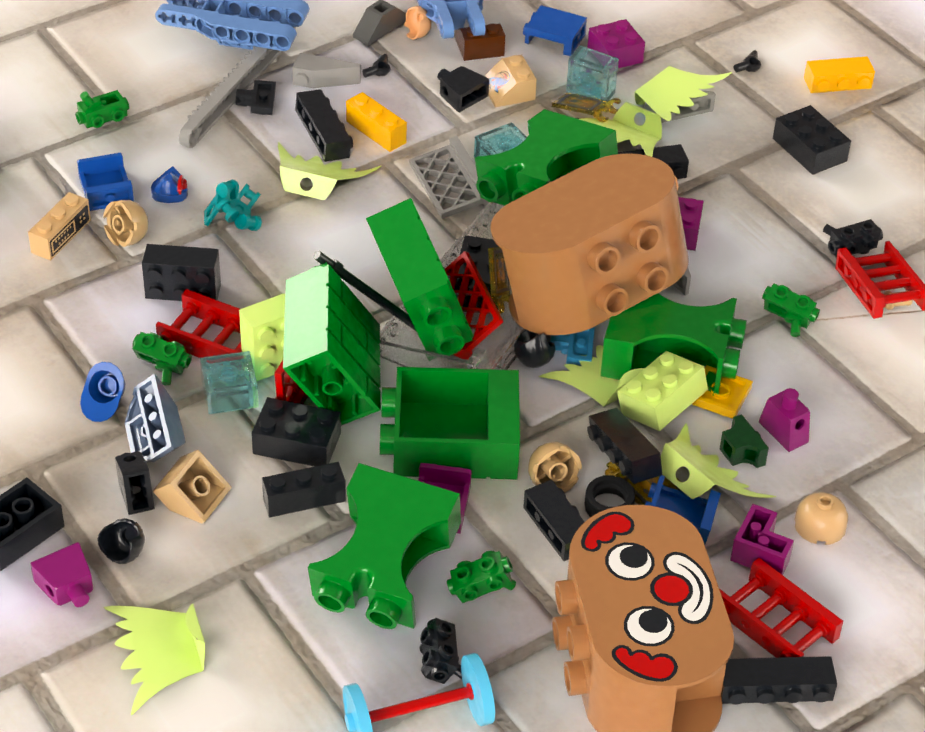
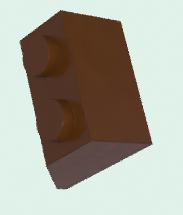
(481, 47)

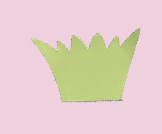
(674, 89)
(626, 128)
(323, 176)
(589, 379)
(702, 469)
(162, 646)

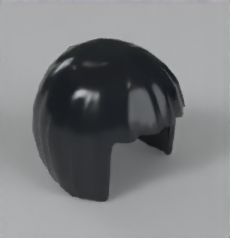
(533, 349)
(121, 541)

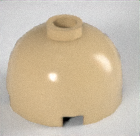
(125, 222)
(555, 463)
(821, 518)

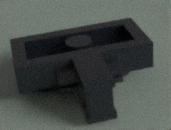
(259, 98)

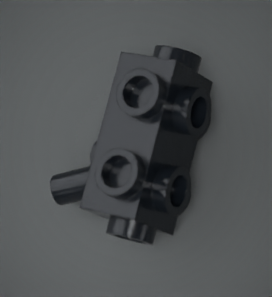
(856, 237)
(439, 651)

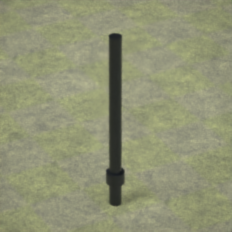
(364, 288)

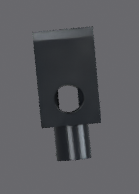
(462, 87)
(134, 472)

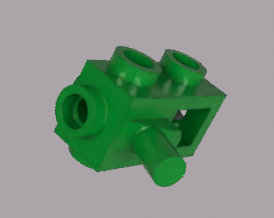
(101, 109)
(794, 308)
(165, 355)
(481, 576)

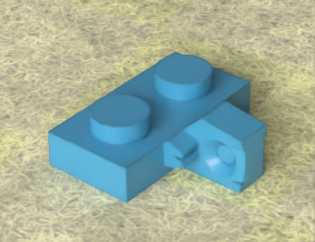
(575, 345)

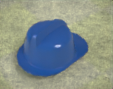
(102, 391)

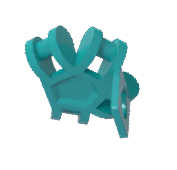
(228, 201)

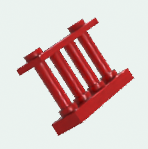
(869, 291)
(211, 312)
(792, 598)

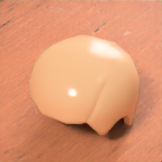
(417, 22)

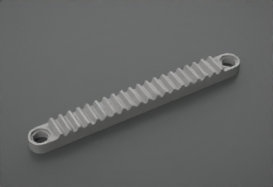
(225, 95)

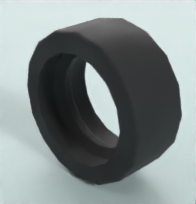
(607, 485)

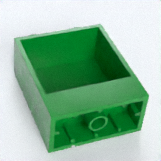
(420, 278)
(331, 344)
(453, 421)

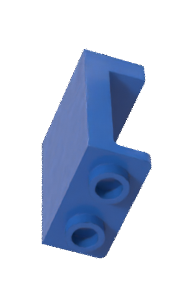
(556, 27)
(104, 180)
(697, 511)

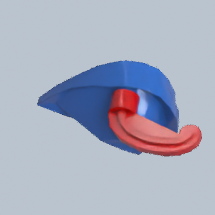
(170, 187)

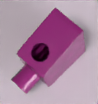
(787, 419)
(64, 576)

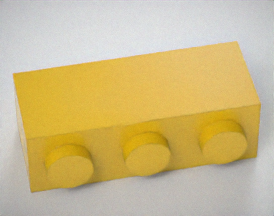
(839, 74)
(376, 121)

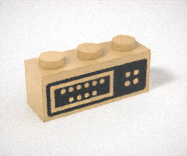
(59, 226)

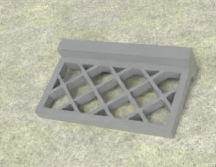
(466, 173)

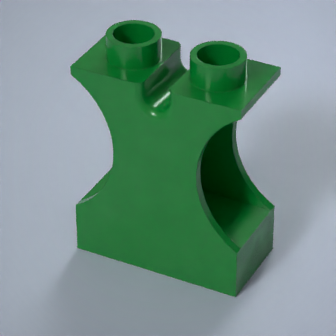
(550, 151)
(688, 331)
(395, 529)

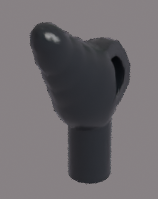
(749, 64)
(378, 68)

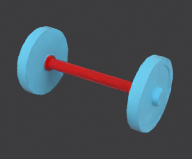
(476, 690)

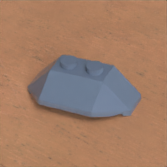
(153, 421)

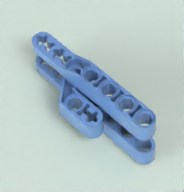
(451, 15)
(238, 22)

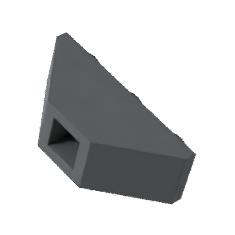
(378, 21)

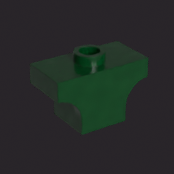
(743, 444)

